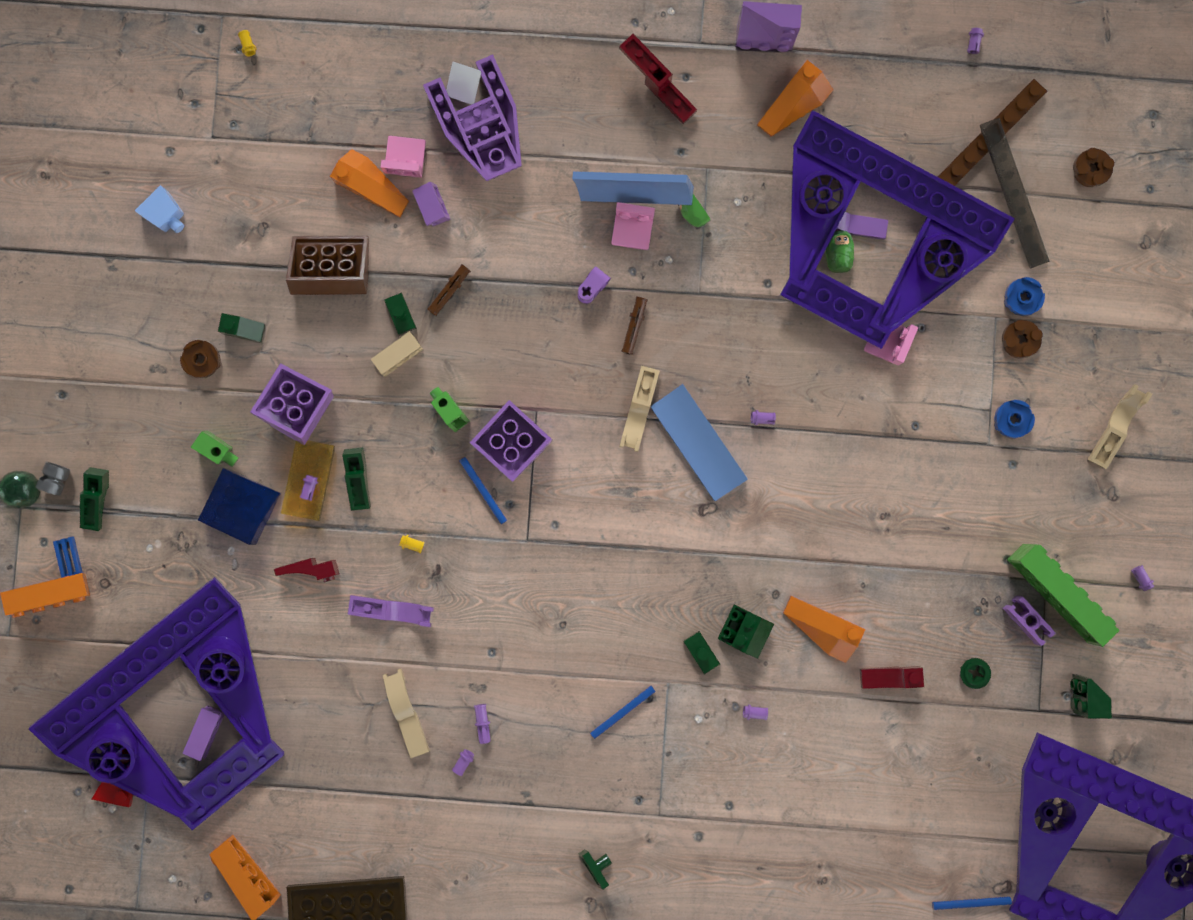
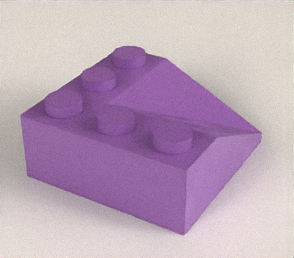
(768, 26)
(292, 403)
(511, 441)

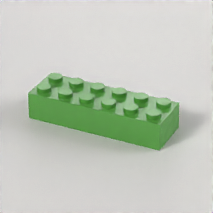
(1063, 594)

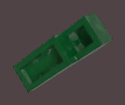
(356, 478)
(93, 497)

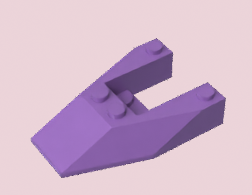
(485, 130)

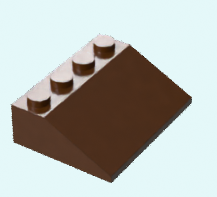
(328, 265)

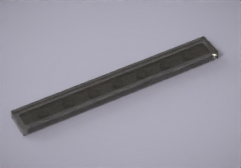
(1014, 193)

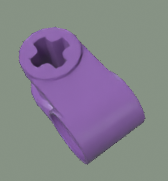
(595, 283)

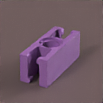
(1037, 620)
(203, 733)

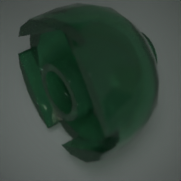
(19, 489)

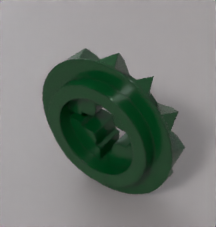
(978, 681)

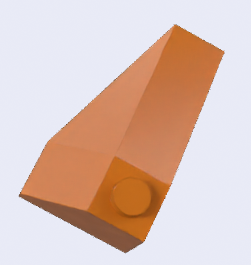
(802, 94)
(364, 178)
(828, 631)

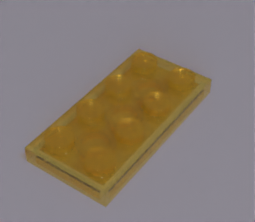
(311, 460)

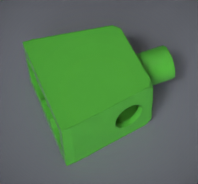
(448, 409)
(207, 444)

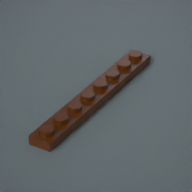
(1009, 117)

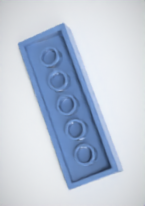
(634, 188)
(698, 442)

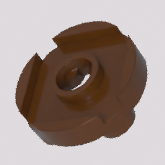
(1103, 164)
(1011, 341)
(190, 355)

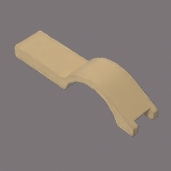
(639, 408)
(1117, 426)
(405, 714)

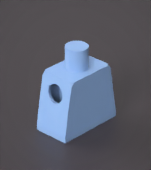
(162, 210)

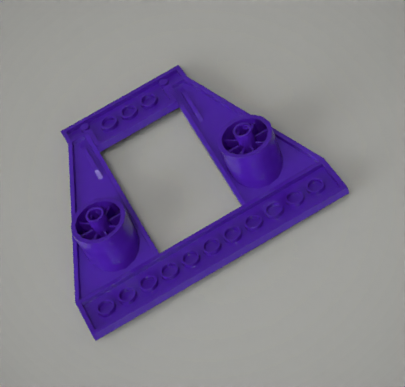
(950, 214)
(92, 713)
(1081, 784)

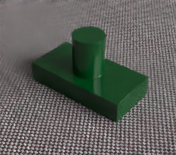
(400, 314)
(701, 652)
(596, 867)

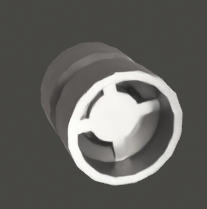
(53, 478)

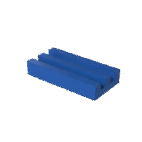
(60, 558)

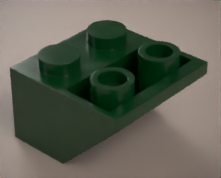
(745, 631)
(1089, 699)

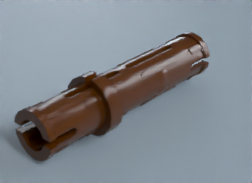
(640, 303)
(435, 308)

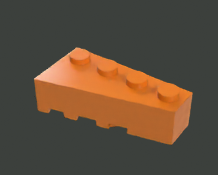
(45, 594)
(244, 877)

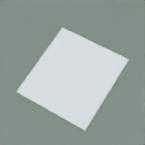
(463, 83)

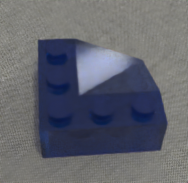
(239, 506)

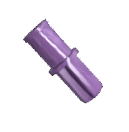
(482, 723)

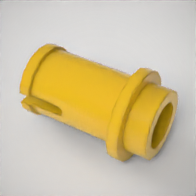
(248, 47)
(412, 544)

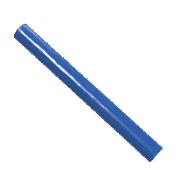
(483, 491)
(622, 712)
(954, 904)

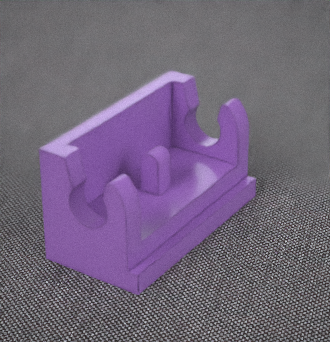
(431, 204)

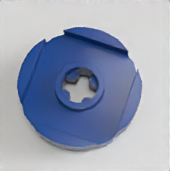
(1034, 293)
(1004, 424)

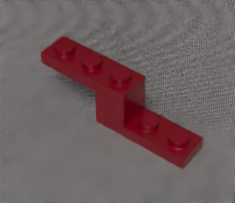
(658, 78)

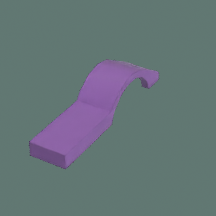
(861, 225)
(390, 610)

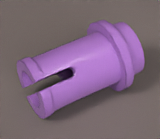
(975, 40)
(762, 418)
(308, 487)
(1142, 578)
(755, 712)
(462, 763)

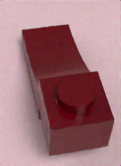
(324, 570)
(892, 677)

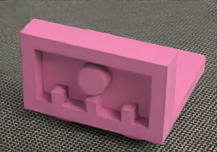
(404, 156)
(632, 226)
(896, 346)

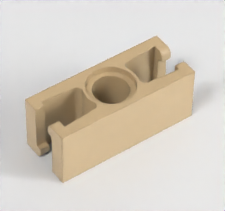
(396, 354)

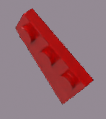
(112, 794)

